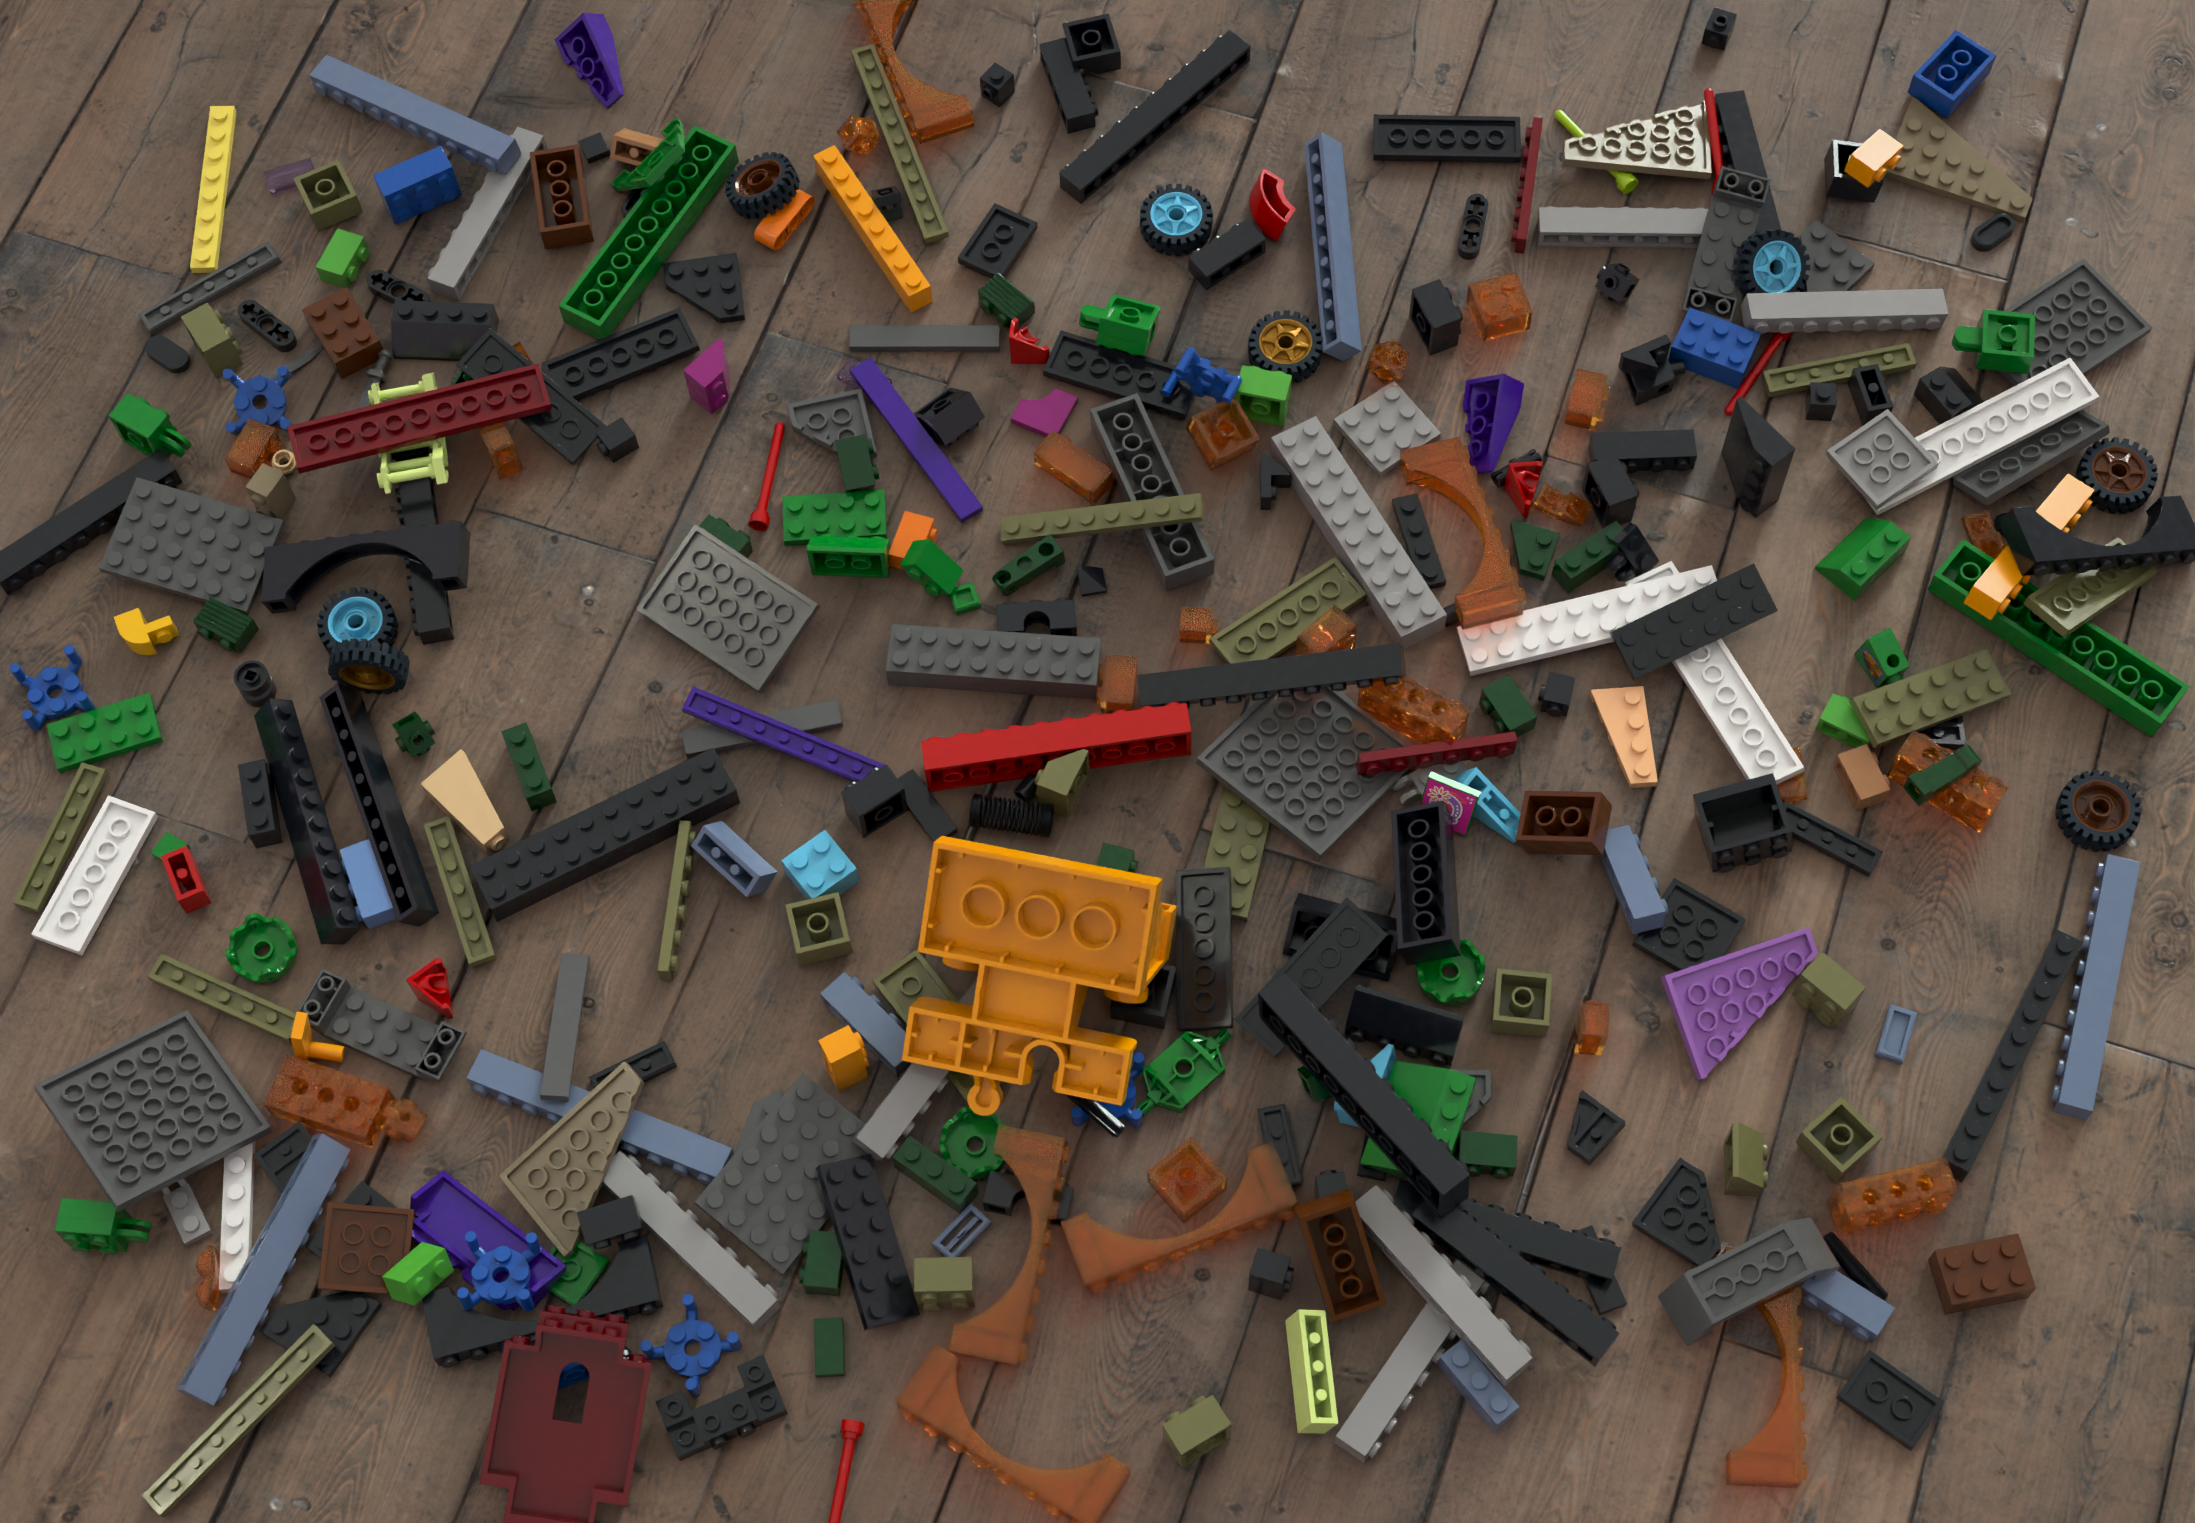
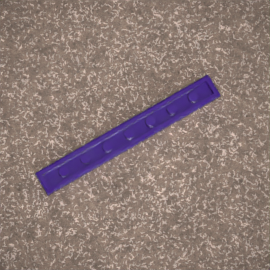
(916, 440)
(778, 736)

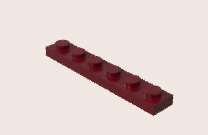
(1525, 193)
(1436, 753)

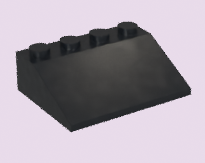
(1755, 459)

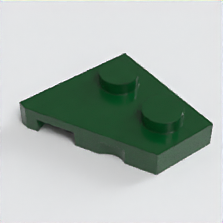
(1533, 548)

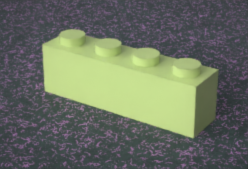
(1311, 1371)

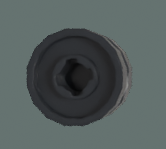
(254, 683)

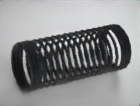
(1045, 816)

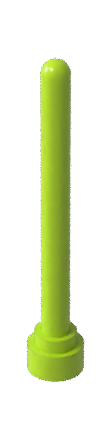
(1625, 181)

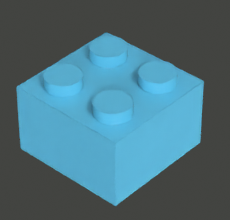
(820, 868)

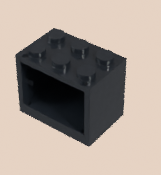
(1743, 823)

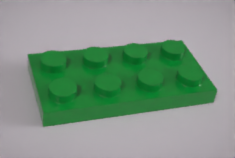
(834, 514)
(104, 732)

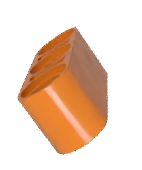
(779, 227)

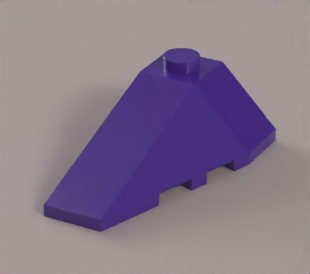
(592, 53)
(1491, 412)

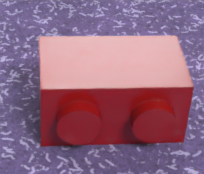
(186, 879)

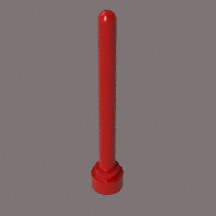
(1713, 133)
(1757, 369)
(760, 518)
(851, 1431)

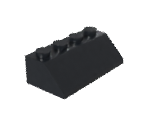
(439, 328)
(1311, 912)
(1405, 1024)

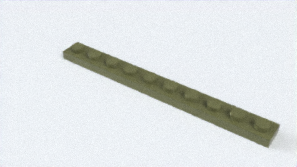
(900, 144)

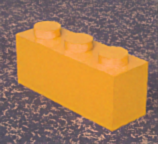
(844, 1057)

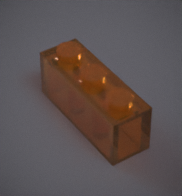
(1073, 467)

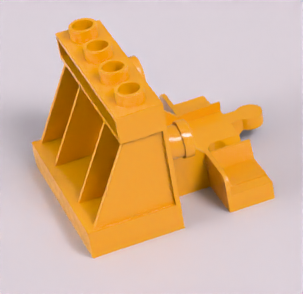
(1038, 940)

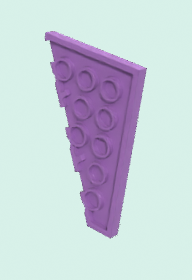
(1729, 993)

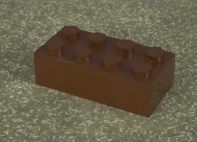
(561, 196)
(1340, 1255)

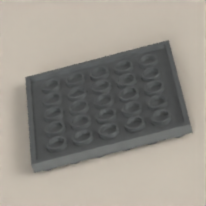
(1298, 764)
(152, 1110)

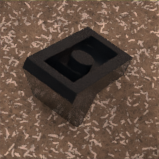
(888, 202)
(1643, 358)
(1271, 477)

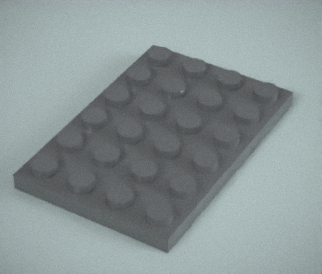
(2079, 320)
(190, 545)
(728, 608)
(771, 1184)

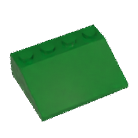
(1436, 1096)

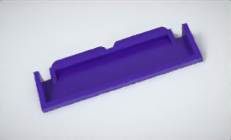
(449, 1211)

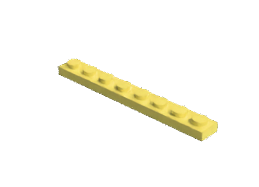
(213, 189)

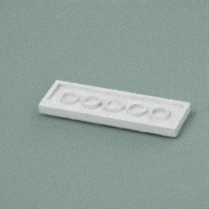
(94, 875)

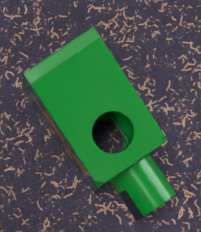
(1882, 658)

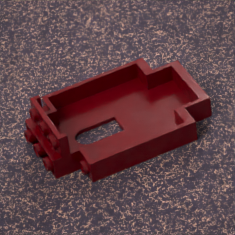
(557, 1465)

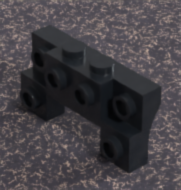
(725, 1417)

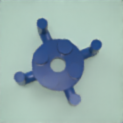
(1203, 378)
(256, 387)
(48, 681)
(1134, 1116)
(495, 1261)
(681, 1336)

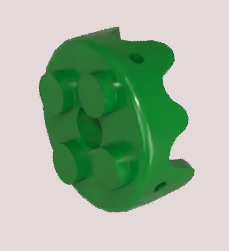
(252, 935)
(1455, 990)
(959, 1132)

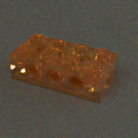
(1414, 718)
(1961, 800)
(322, 1085)
(1892, 1196)

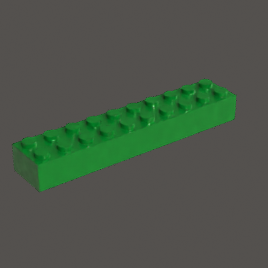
(648, 235)
(2084, 658)

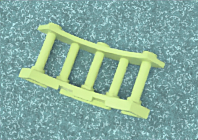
(412, 469)

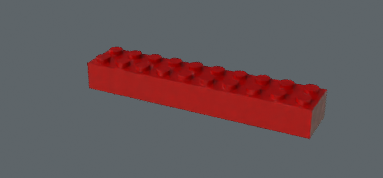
(1019, 750)

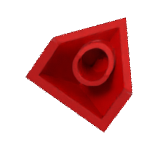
(1023, 348)
(1522, 483)
(432, 987)

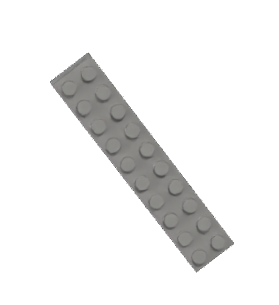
(1358, 533)

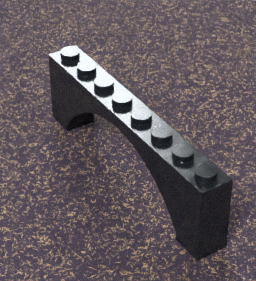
(2045, 549)
(297, 566)
(462, 1334)

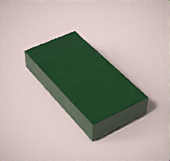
(829, 1347)

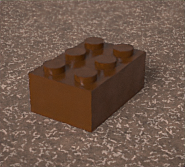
(343, 332)
(1564, 822)
(1981, 1274)

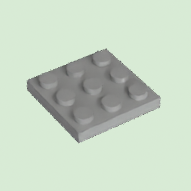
(1385, 426)
(1881, 459)

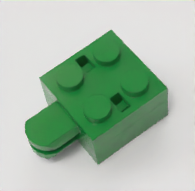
(1122, 324)
(2000, 341)
(147, 427)
(98, 1226)

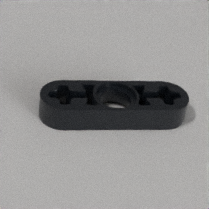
(1477, 235)
(393, 283)
(270, 335)

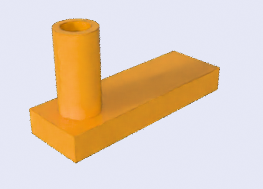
(304, 1044)

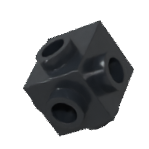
(1616, 282)

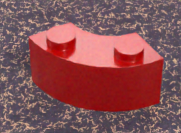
(1270, 205)

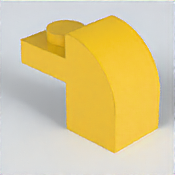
(143, 636)

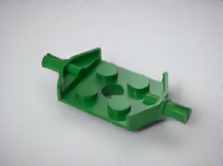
(1173, 1090)

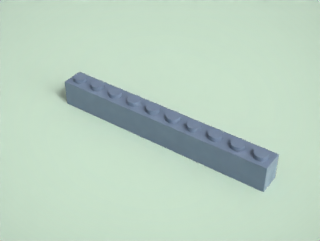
(415, 115)
(1332, 247)
(2095, 987)
(643, 1135)
(263, 1271)

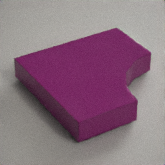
(1046, 413)

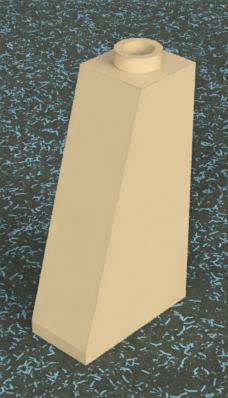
(462, 798)

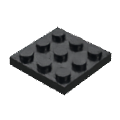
(1692, 931)

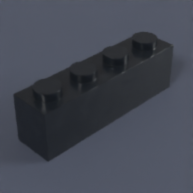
(1068, 86)
(1647, 449)

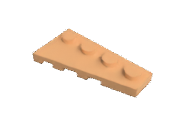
(1628, 731)

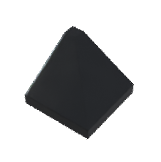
(1091, 580)

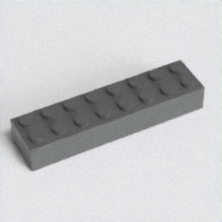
(1144, 474)
(993, 661)

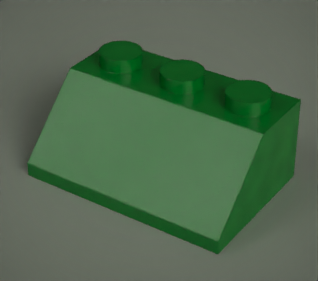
(849, 556)
(1864, 556)

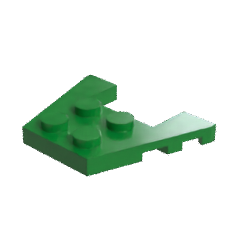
(654, 166)

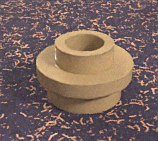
(284, 456)

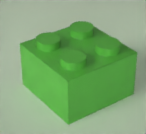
(1265, 395)

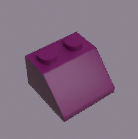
(709, 378)

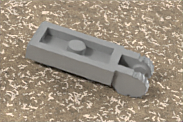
(1419, 778)
(187, 1212)

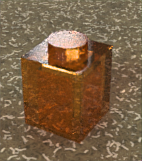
(1197, 625)

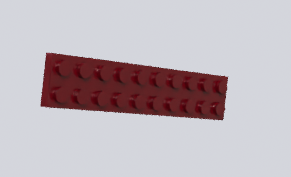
(418, 418)

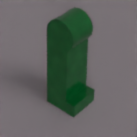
(1029, 565)
(1941, 774)

